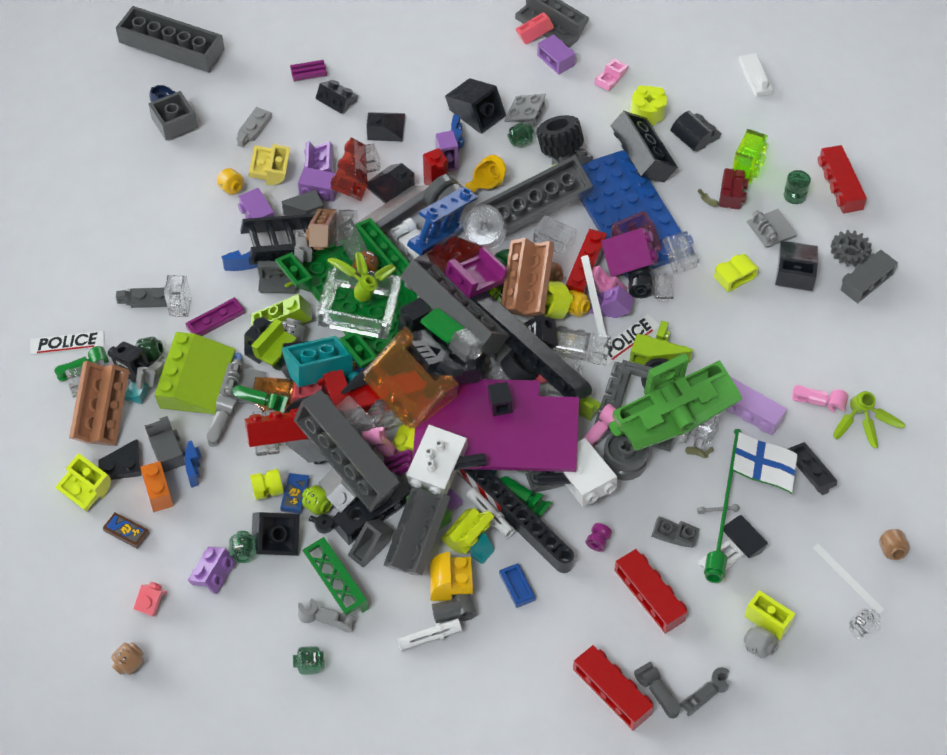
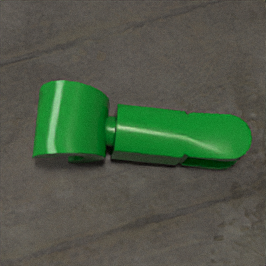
(95, 354)
(273, 402)
(533, 502)

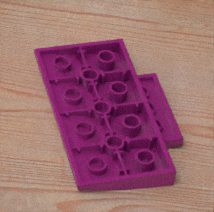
(532, 438)

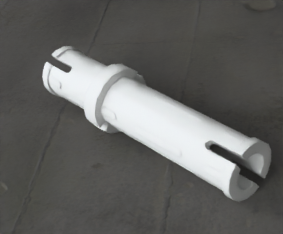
(505, 528)
(427, 634)

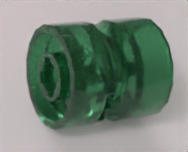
(797, 187)

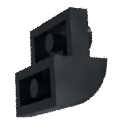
(694, 130)

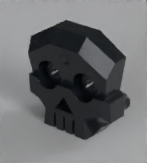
(439, 360)

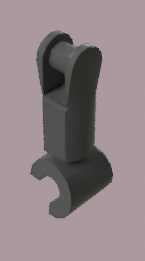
(650, 675)
(707, 691)

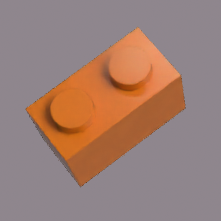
(156, 486)

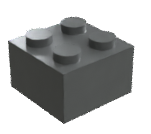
(173, 115)

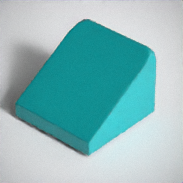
(136, 395)
(482, 549)

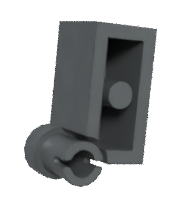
(165, 444)

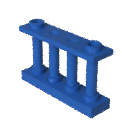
(443, 221)

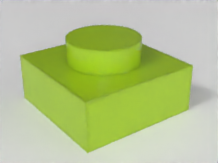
(663, 332)

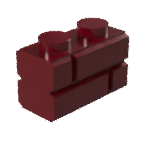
(732, 189)

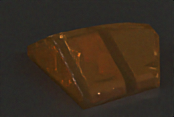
(274, 386)

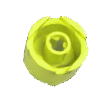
(649, 103)
(557, 300)

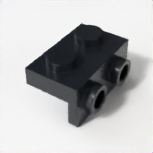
(335, 95)

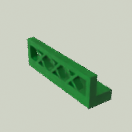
(339, 573)

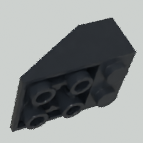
(797, 265)

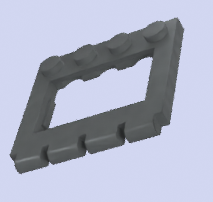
(617, 388)

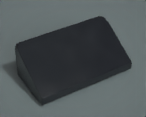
(745, 536)

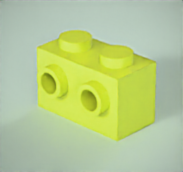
(769, 614)

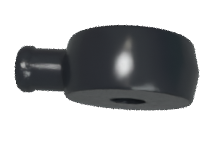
(323, 523)

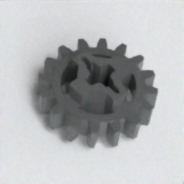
(851, 248)

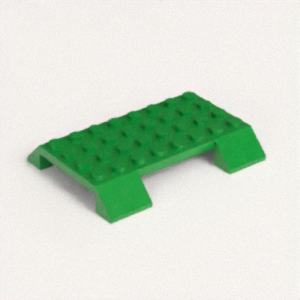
(313, 275)

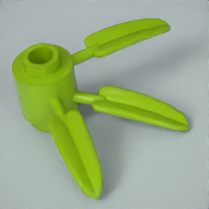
(366, 283)
(862, 404)

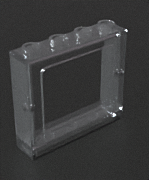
(352, 323)

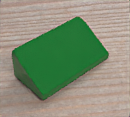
(441, 324)

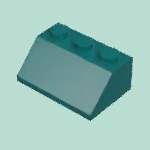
(312, 359)

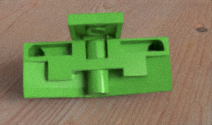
(665, 412)

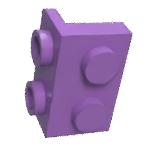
(319, 156)
(212, 569)

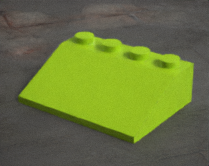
(193, 374)

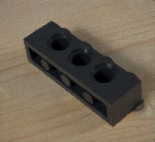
(350, 529)

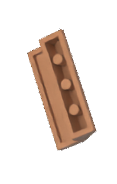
(527, 277)
(99, 404)

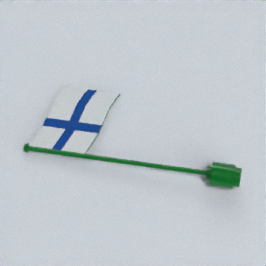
(760, 463)

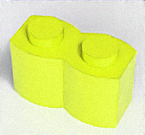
(735, 272)

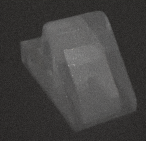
(348, 236)

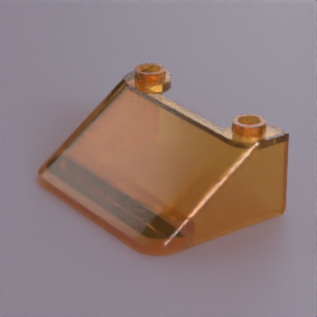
(406, 385)

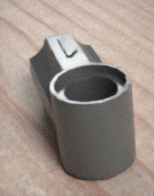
(460, 607)

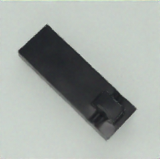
(813, 468)

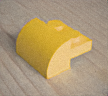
(449, 577)

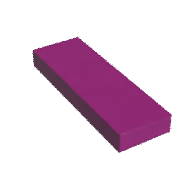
(215, 317)

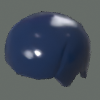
(159, 92)

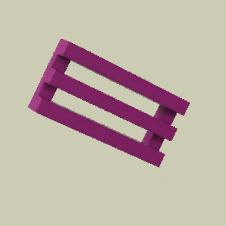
(308, 70)
(398, 460)

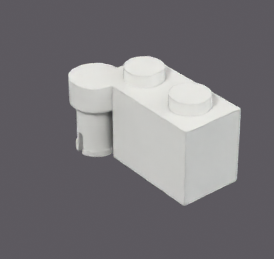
(403, 233)

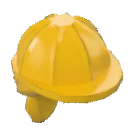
(488, 174)

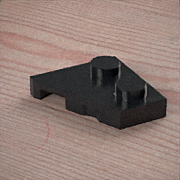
(122, 462)

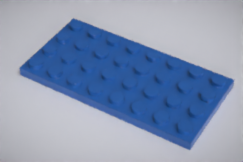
(622, 193)

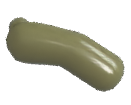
(704, 196)
(699, 452)

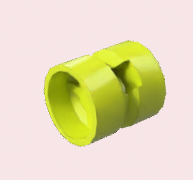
(266, 484)

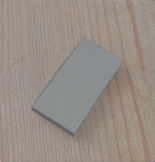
(397, 205)

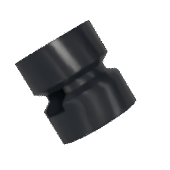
(640, 282)

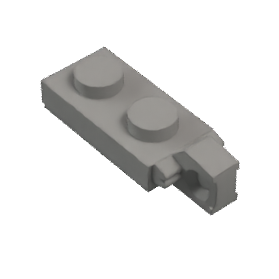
(253, 126)

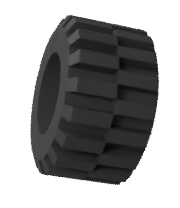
(560, 135)

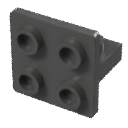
(273, 279)

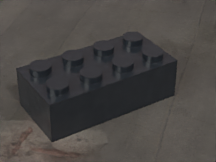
(643, 146)

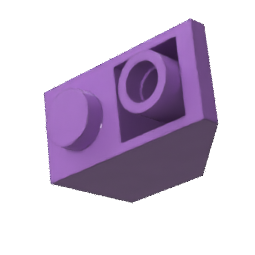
(614, 302)

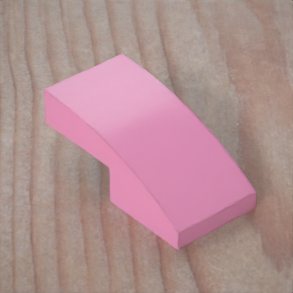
(612, 74)
(603, 281)

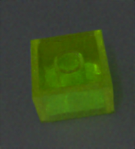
(751, 154)

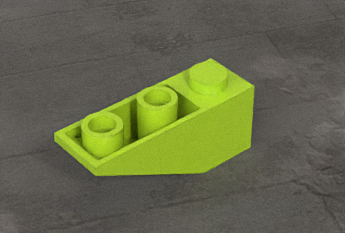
(293, 307)
(647, 348)

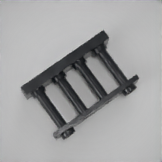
(270, 225)

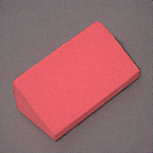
(534, 28)

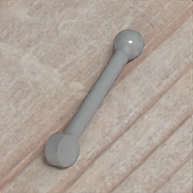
(701, 510)

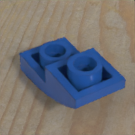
(457, 127)
(236, 262)
(192, 463)

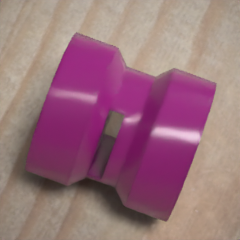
(598, 537)

